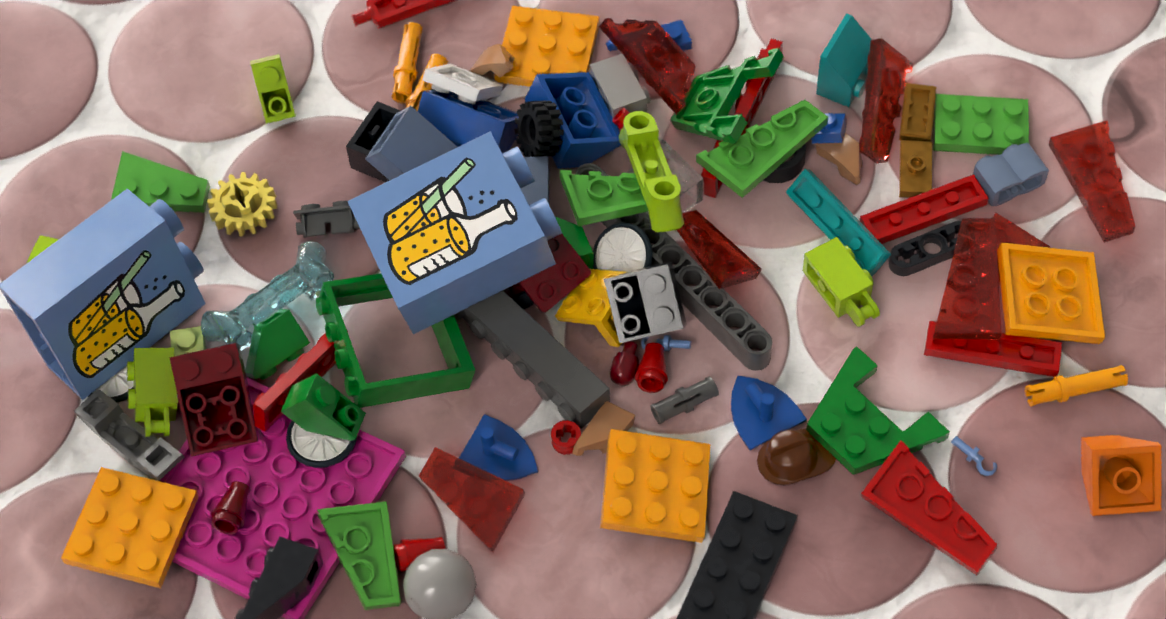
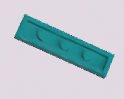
(837, 220)

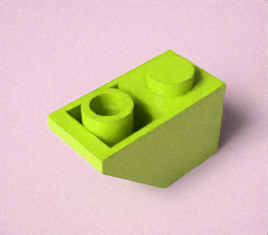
(272, 88)

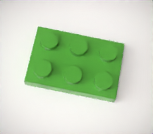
(979, 123)

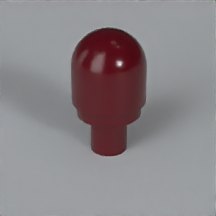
(624, 365)

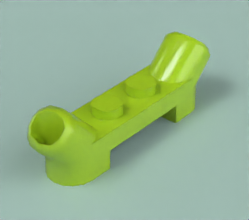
(657, 184)

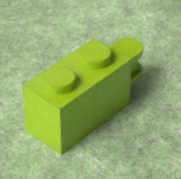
(841, 281)
(154, 389)

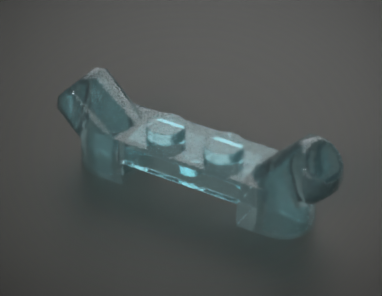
(304, 277)

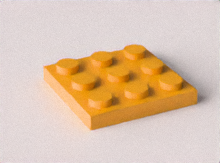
(547, 43)
(1050, 293)
(655, 486)
(130, 527)

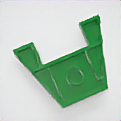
(714, 95)
(856, 429)

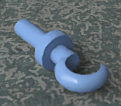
(668, 343)
(973, 455)

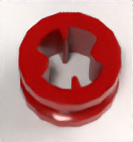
(559, 431)

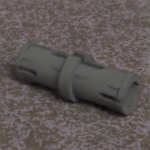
(700, 392)

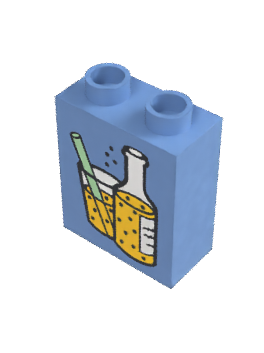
(456, 230)
(106, 291)

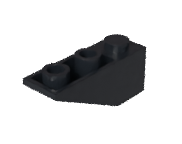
(284, 580)

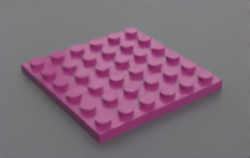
(279, 503)

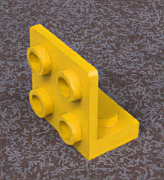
(590, 305)

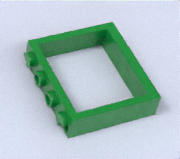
(374, 288)

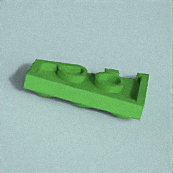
(156, 181)
(366, 551)

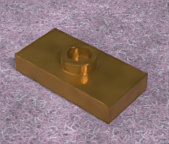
(917, 112)
(915, 168)

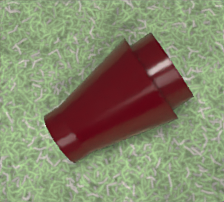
(231, 510)

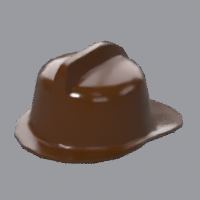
(793, 457)

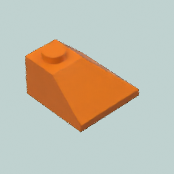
(1121, 474)

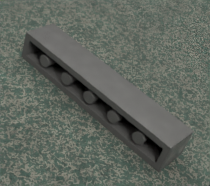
(537, 357)

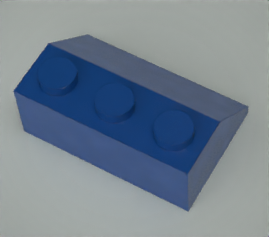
(585, 117)
(467, 121)

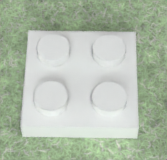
(465, 83)

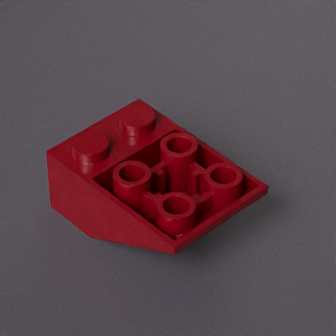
(214, 399)

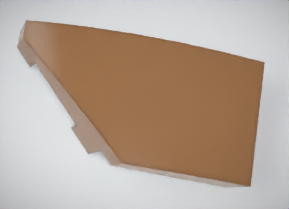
(494, 59)
(845, 156)
(596, 433)

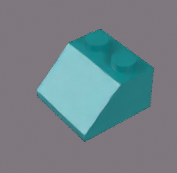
(844, 63)

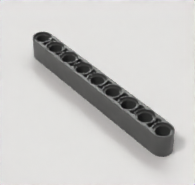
(706, 293)

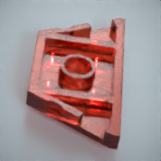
(654, 57)

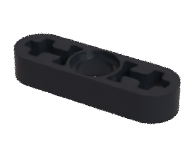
(923, 259)

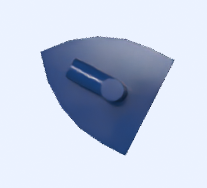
(762, 411)
(499, 450)

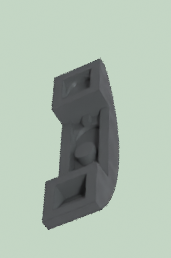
(127, 437)

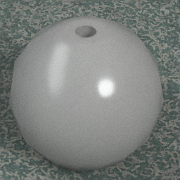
(439, 584)

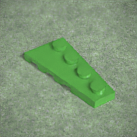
(763, 147)

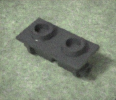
(314, 219)

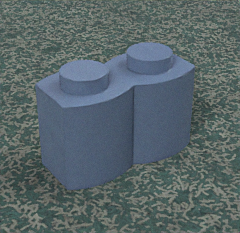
(1010, 173)

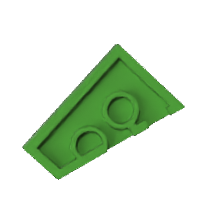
(602, 197)

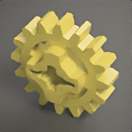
(254, 194)

